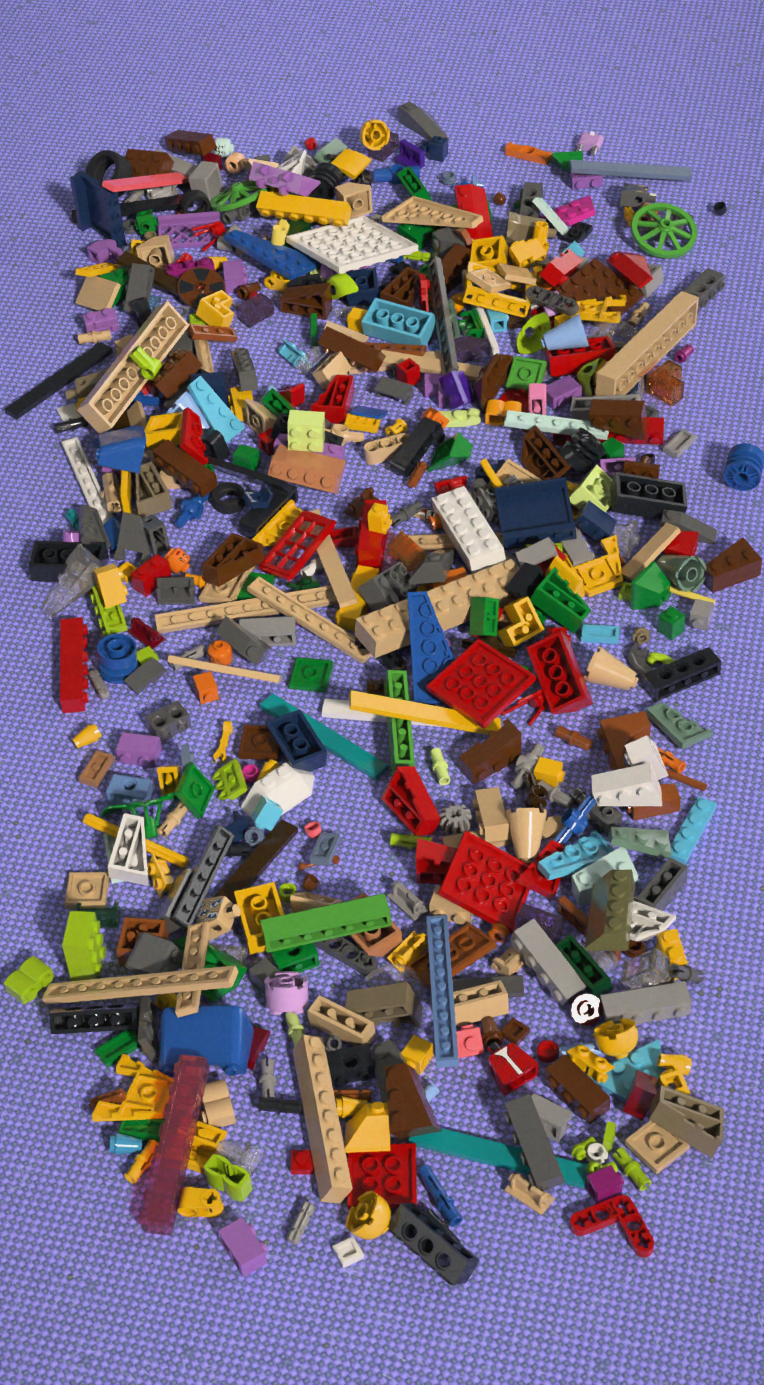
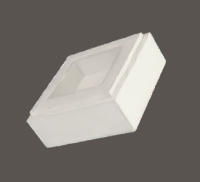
(348, 1251)

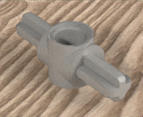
(526, 764)

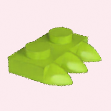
(231, 780)

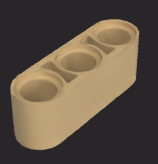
(384, 449)

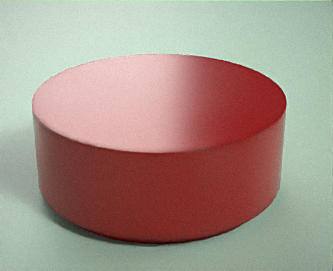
(547, 1051)

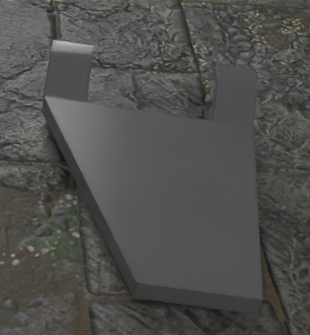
(132, 538)

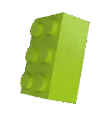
(83, 946)

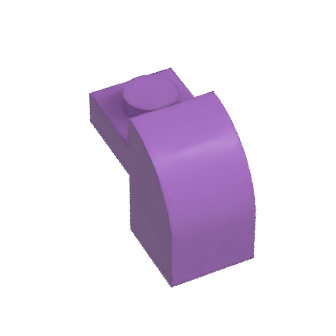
(104, 250)
(434, 389)

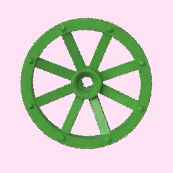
(236, 191)
(664, 228)

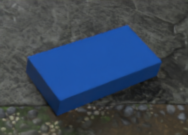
(112, 529)

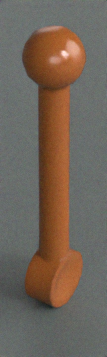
(302, 866)

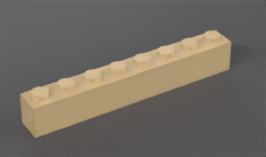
(322, 1120)

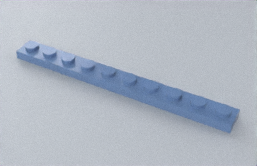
(442, 992)

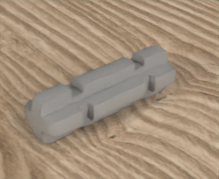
(99, 684)
(300, 1223)

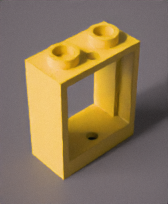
(162, 428)

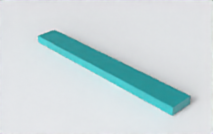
(331, 740)
(494, 1154)

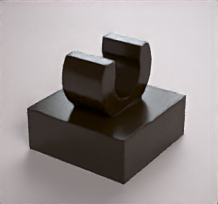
(376, 687)

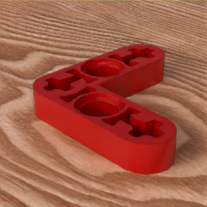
(615, 1215)

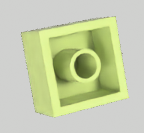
(306, 431)

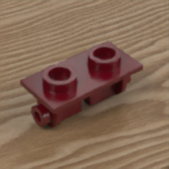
(145, 633)

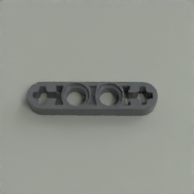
(550, 303)
(346, 947)

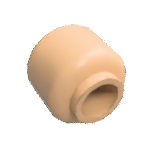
(234, 163)

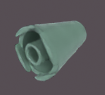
(683, 571)

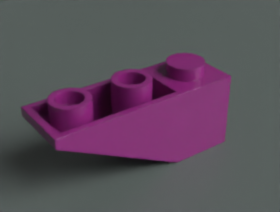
(178, 269)

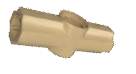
(111, 492)

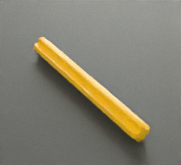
(151, 847)

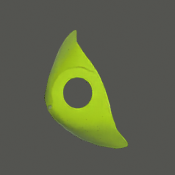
(343, 284)
(531, 344)
(585, 373)

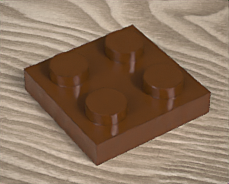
(258, 744)

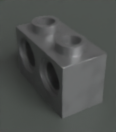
(168, 721)

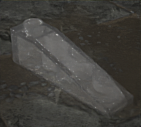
(74, 582)

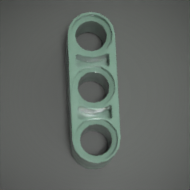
(333, 147)

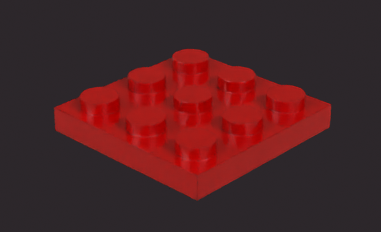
(387, 1173)

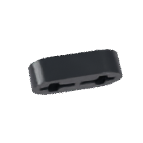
(395, 659)

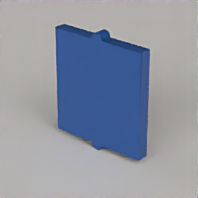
(369, 412)

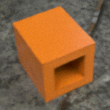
(205, 687)

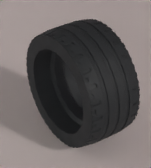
(103, 160)

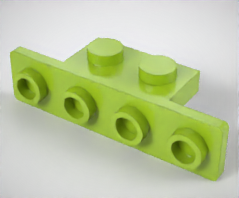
(110, 618)

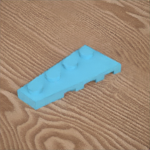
(215, 410)
(575, 857)

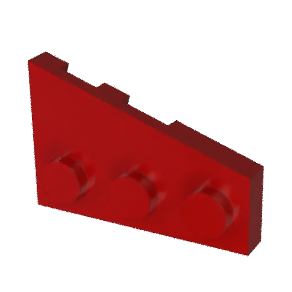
(191, 436)

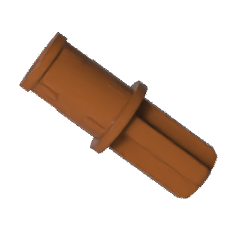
(573, 738)

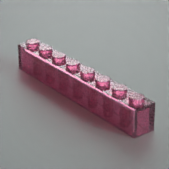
(175, 1145)

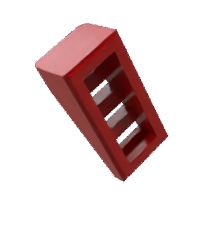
(347, 537)

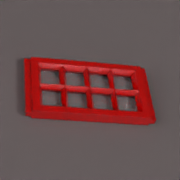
(297, 545)

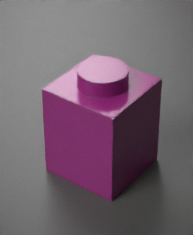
(604, 1184)

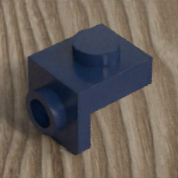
(258, 499)
(238, 827)

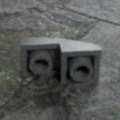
(146, 673)

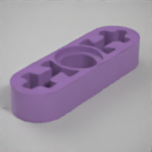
(71, 535)

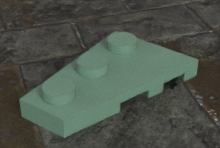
(678, 729)

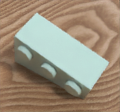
(584, 879)

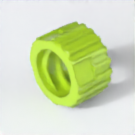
(284, 888)

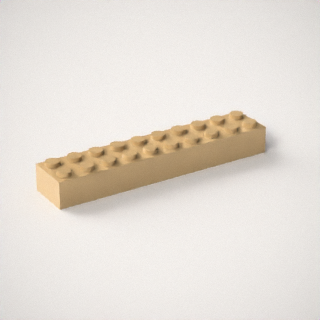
(648, 346)
(124, 377)
(389, 627)

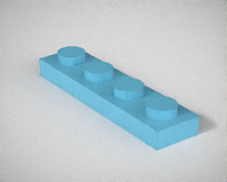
(692, 829)

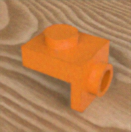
(436, 416)

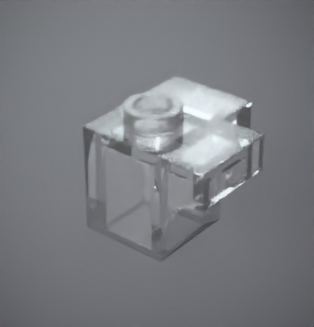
(602, 329)
(627, 537)

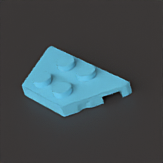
(622, 1075)

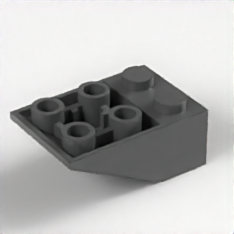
(387, 587)

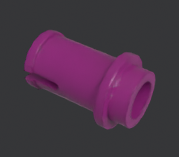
(681, 355)

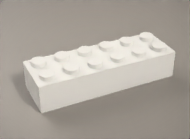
(468, 530)

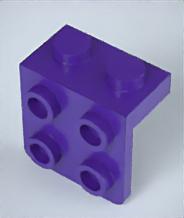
(456, 389)

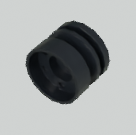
(329, 176)
(581, 452)

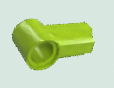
(149, 365)

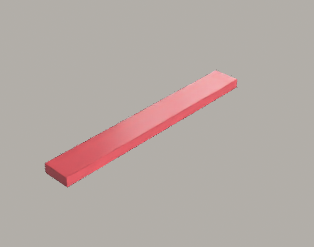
(143, 182)

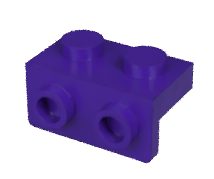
(410, 155)

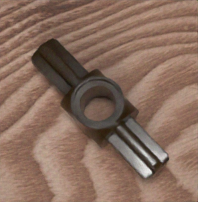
(494, 643)
(535, 793)

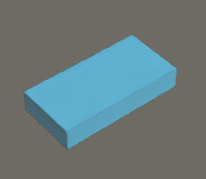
(600, 634)

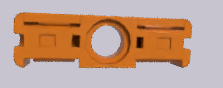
(527, 153)

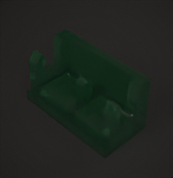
(107, 916)

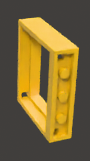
(495, 300)

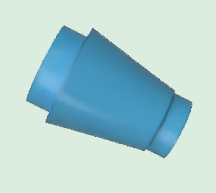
(124, 1144)

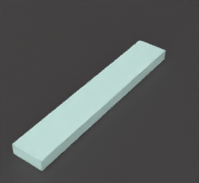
(551, 424)

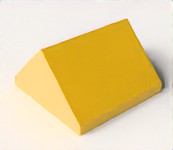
(566, 573)

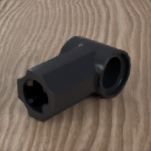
(142, 310)

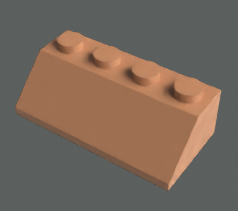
(307, 469)

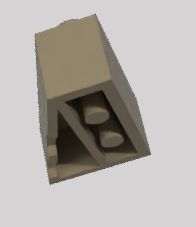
(151, 491)
(387, 1004)
(689, 1119)

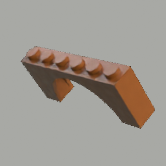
(617, 733)

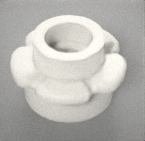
(596, 1148)

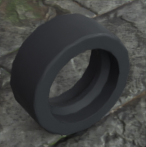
(191, 196)
(225, 489)

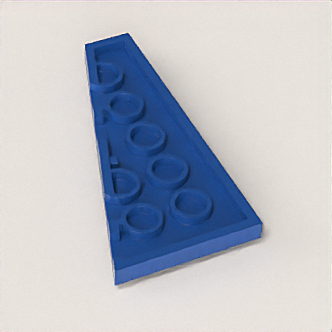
(279, 258)

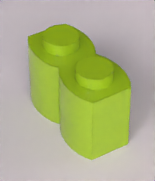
(28, 980)
(228, 1177)

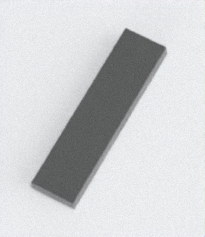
(512, 984)

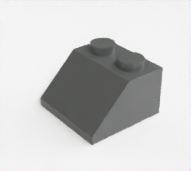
(443, 241)
(154, 956)

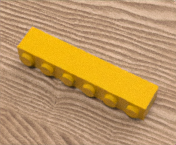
(304, 208)

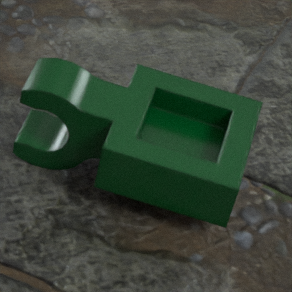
(305, 583)

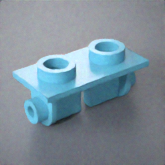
(290, 352)

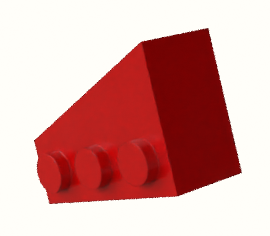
(561, 268)
(336, 399)
(411, 801)
(432, 861)

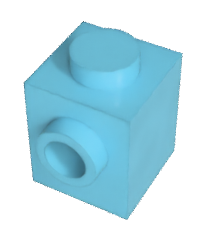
(497, 320)
(266, 813)

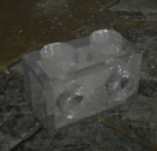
(645, 970)

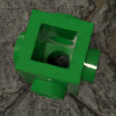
(146, 221)

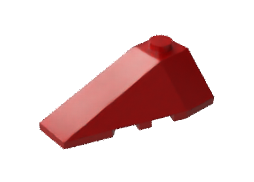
(631, 268)

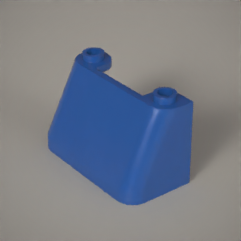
(121, 448)
(213, 1032)

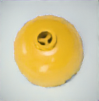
(374, 134)
(616, 1038)
(370, 1216)

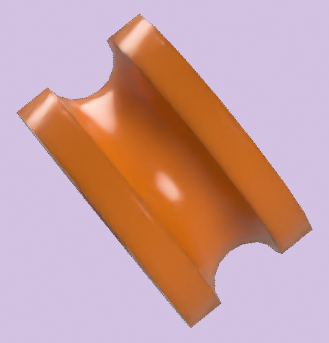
(435, 522)
(499, 932)

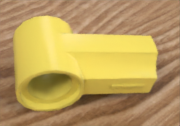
(279, 232)

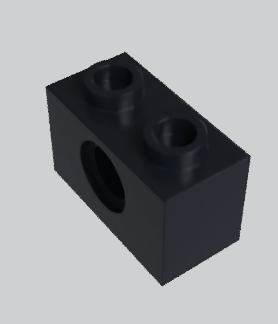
(355, 1056)

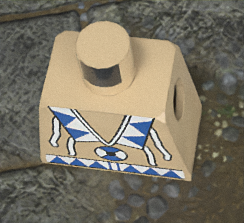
(219, 914)

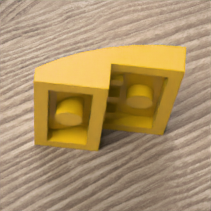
(351, 162)
(204, 1145)

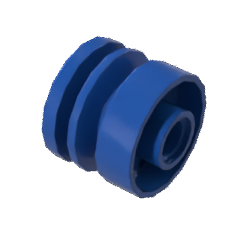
(744, 467)
(116, 658)

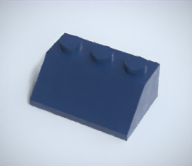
(298, 741)

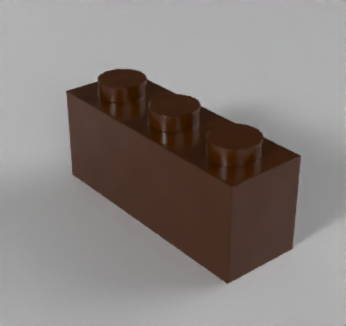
(577, 1089)

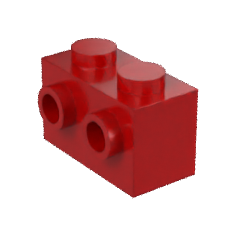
(145, 577)

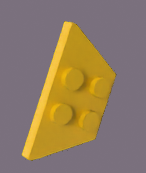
(278, 525)

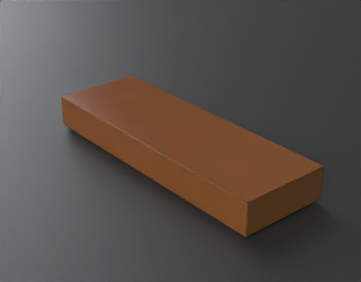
(212, 333)

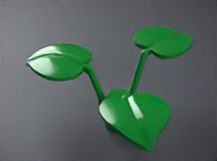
(149, 822)

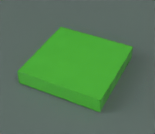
(524, 372)

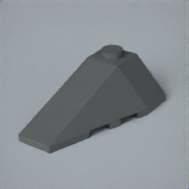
(420, 121)
(434, 567)

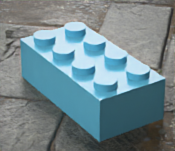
(398, 323)

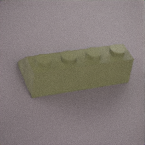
(611, 912)

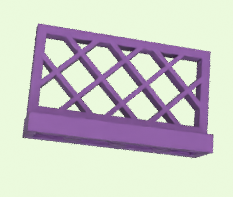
(187, 221)

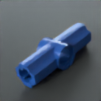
(390, 174)

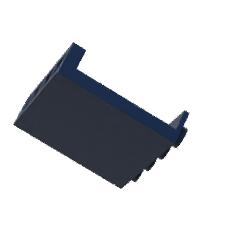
(97, 208)
(535, 512)

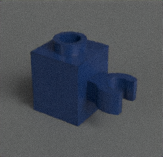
(437, 148)

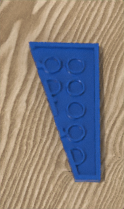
(428, 646)

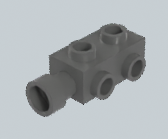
(240, 213)
(486, 500)
(600, 816)

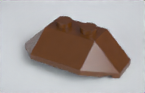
(491, 379)
(542, 456)

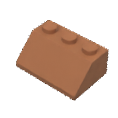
(379, 941)

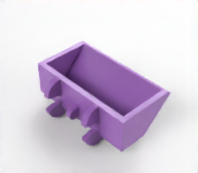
(284, 180)

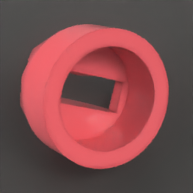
(313, 829)

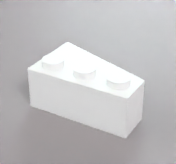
(645, 751)
(627, 787)
(129, 855)

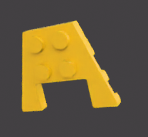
(596, 310)
(601, 573)
(144, 1098)

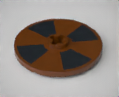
(197, 277)

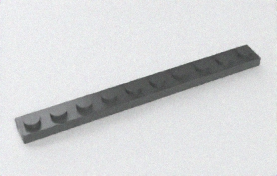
(442, 316)

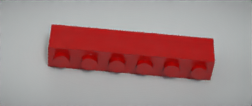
(72, 665)

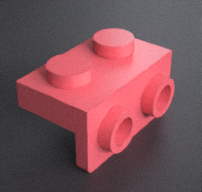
(469, 1041)

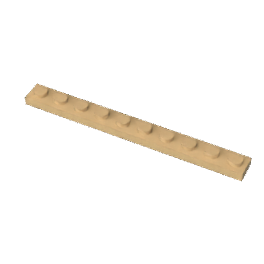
(238, 610)
(140, 985)

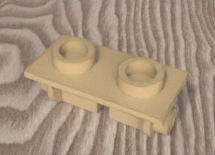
(527, 1194)

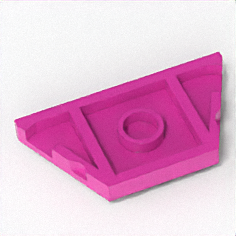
(575, 211)

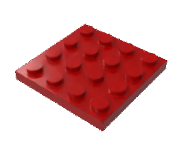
(481, 683)
(484, 881)

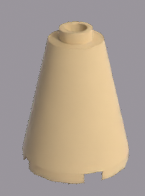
(609, 671)
(526, 832)

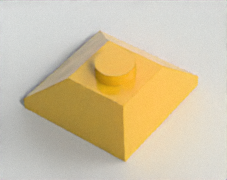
(368, 1129)

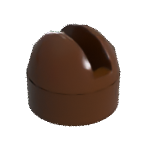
(499, 199)
(310, 882)

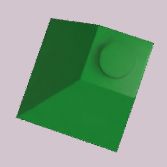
(563, 159)
(450, 453)
(649, 588)
(218, 958)

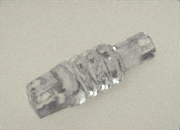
(625, 330)

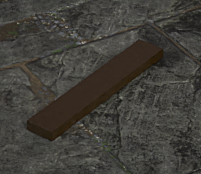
(161, 278)
(259, 860)

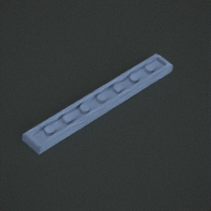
(630, 170)

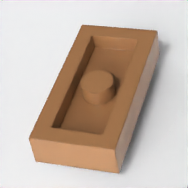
(96, 769)

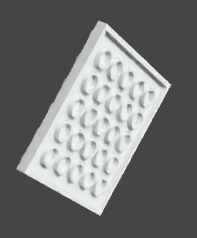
(352, 245)

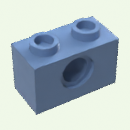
(128, 789)

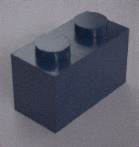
(594, 521)

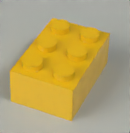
(255, 905)

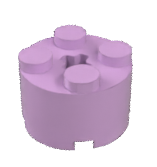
(286, 993)

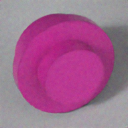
(250, 773)

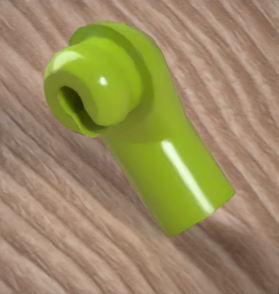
(661, 657)
(579, 1150)
(594, 1166)

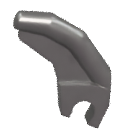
(638, 659)

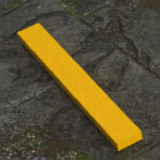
(417, 712)

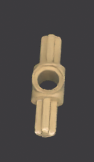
(343, 431)

